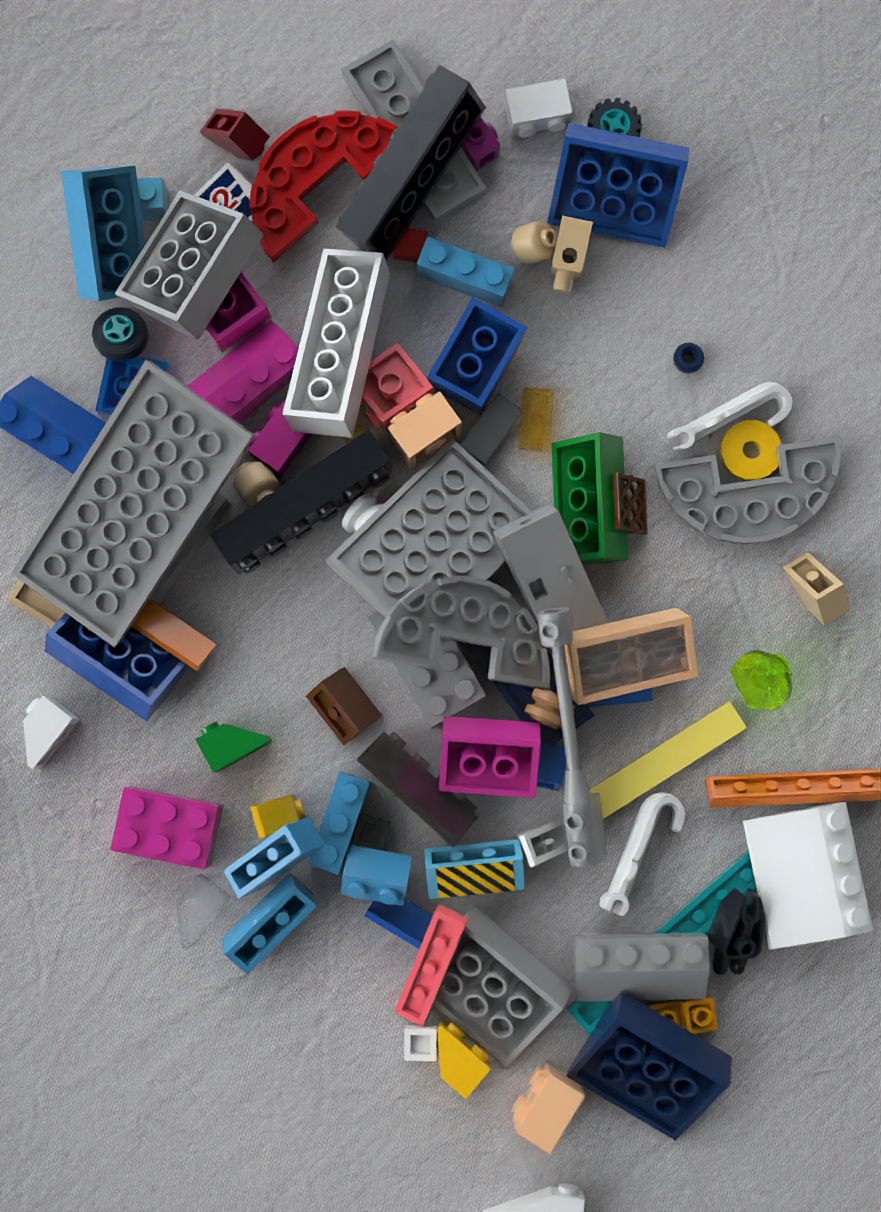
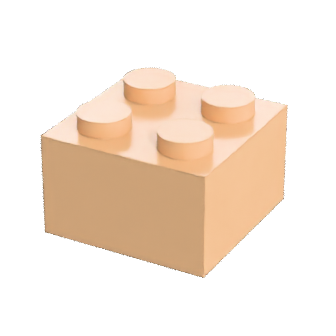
(424, 429)
(546, 1107)

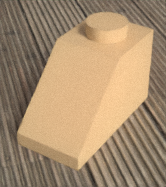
(817, 588)

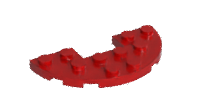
(302, 162)

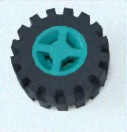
(616, 117)

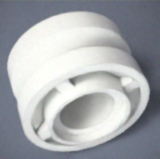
(360, 512)

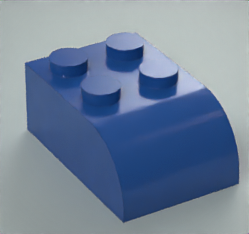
(476, 356)

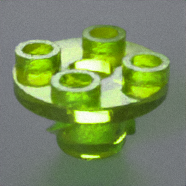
(763, 679)

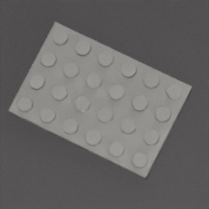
(429, 530)

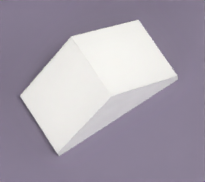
(544, 842)

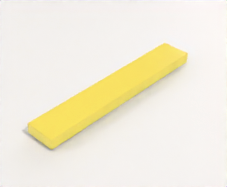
(668, 758)

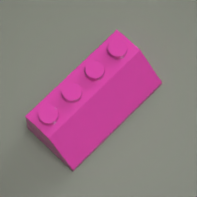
(249, 373)

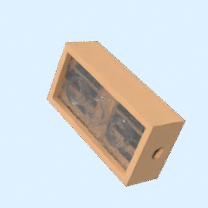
(631, 655)

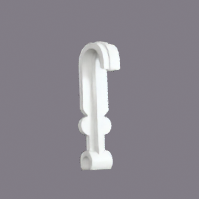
(733, 409)
(636, 848)

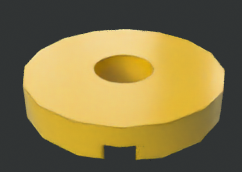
(732, 454)

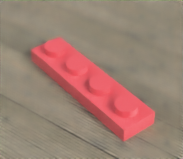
(431, 965)

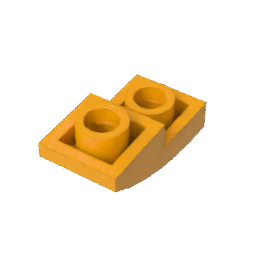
(691, 1014)

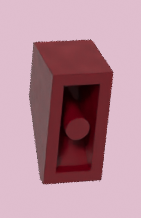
(235, 133)

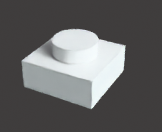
(420, 1043)

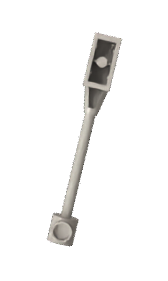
(580, 807)

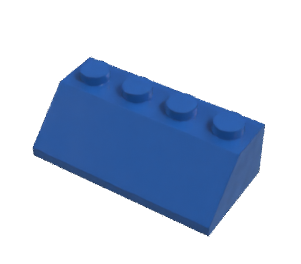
(49, 423)

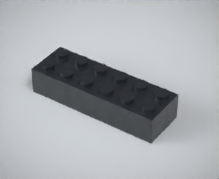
(412, 163)
(302, 503)

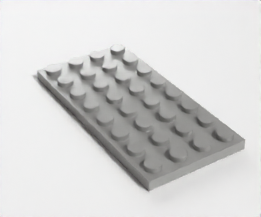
(132, 503)

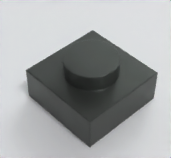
(371, 832)

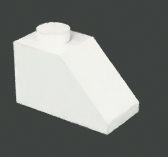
(45, 729)

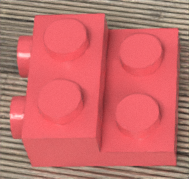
(392, 386)

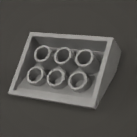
(190, 263)
(499, 990)

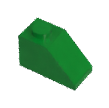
(228, 744)

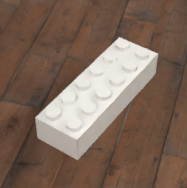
(337, 343)

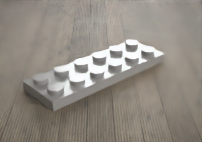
(386, 90)

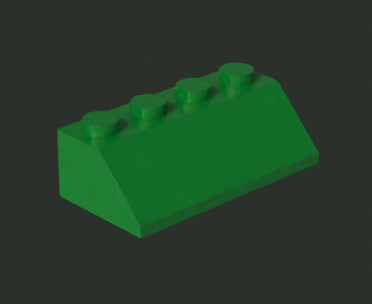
(585, 495)

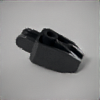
(737, 931)

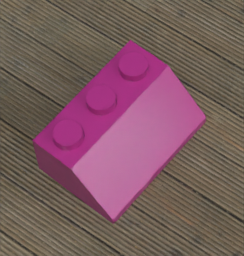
(489, 756)

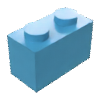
(376, 875)

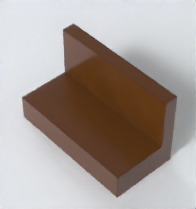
(343, 705)

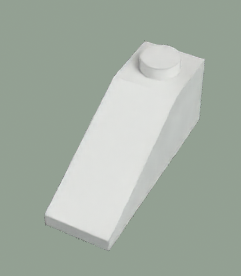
(549, 1199)

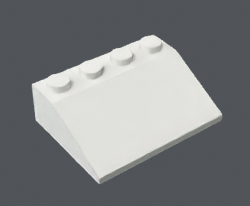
(808, 875)

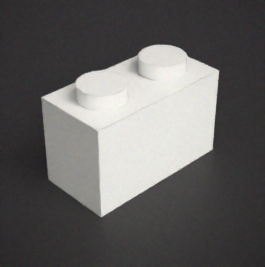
(538, 108)

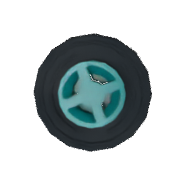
(126, 325)

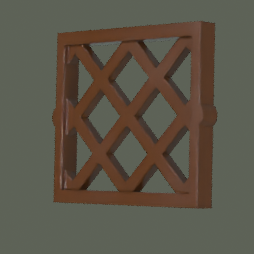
(621, 513)

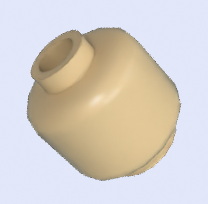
(533, 242)
(254, 482)

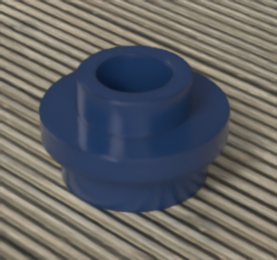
(690, 349)

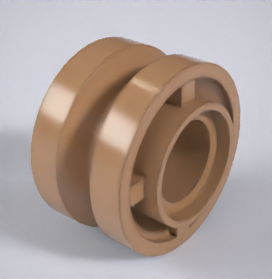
(545, 709)

